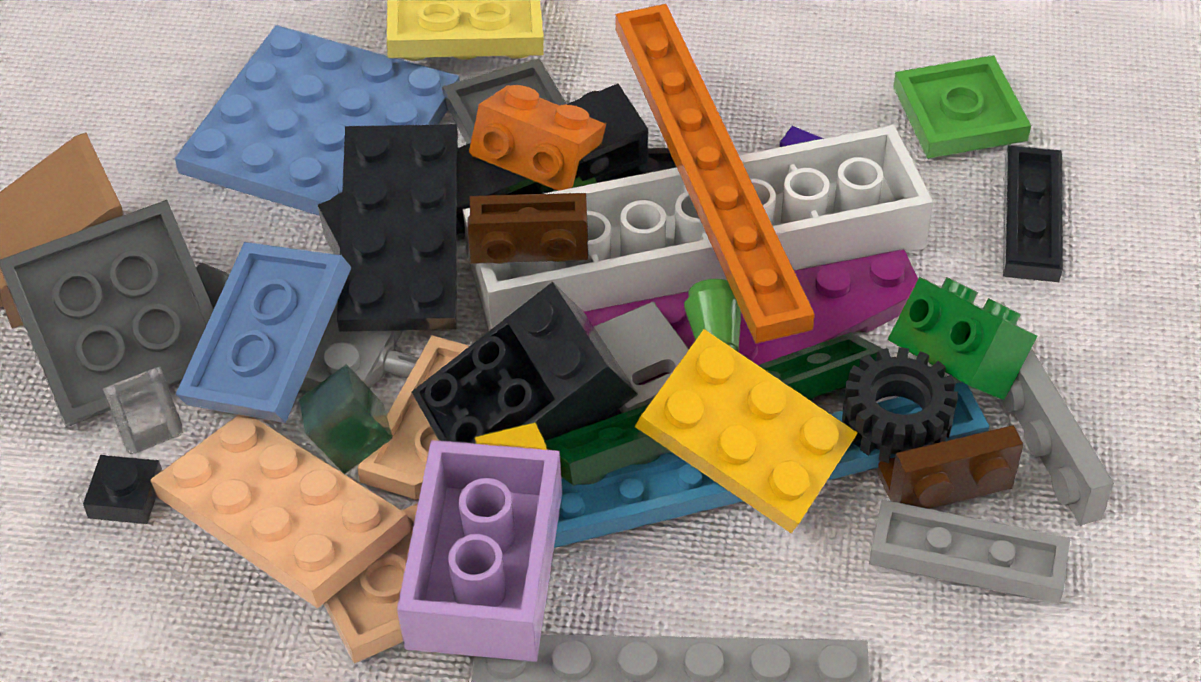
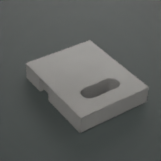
(643, 348)

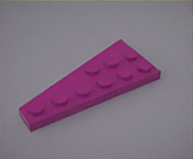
(842, 294)

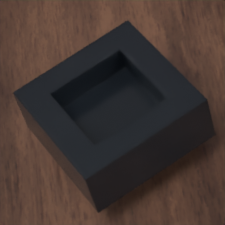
(122, 489)

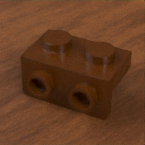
(528, 228)
(953, 469)

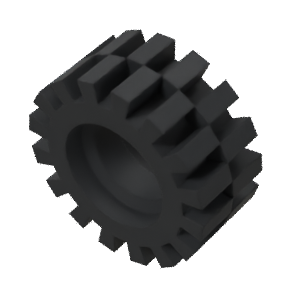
(905, 379)

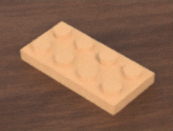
(281, 508)

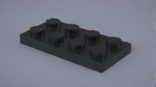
(399, 228)

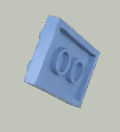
(264, 331)

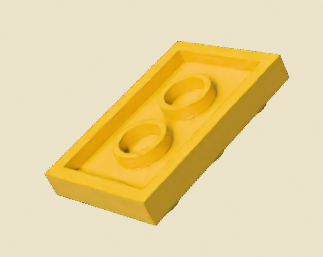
(746, 430)

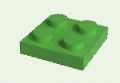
(961, 106)

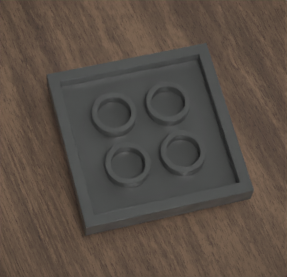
(109, 306)

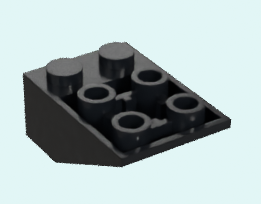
(530, 368)

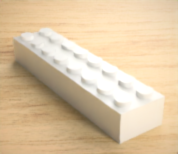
(646, 240)

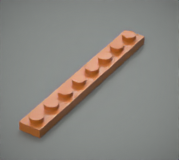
(714, 176)

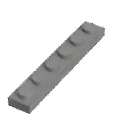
(682, 660)

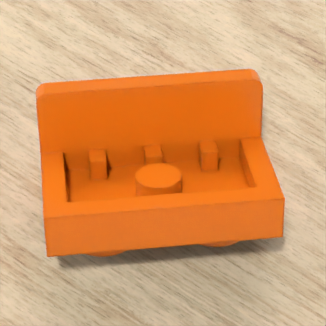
(534, 136)

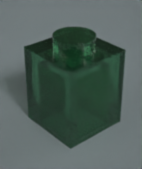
(345, 419)

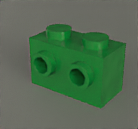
(970, 340)

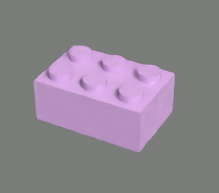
(481, 551)

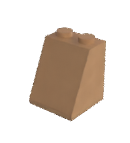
(53, 201)

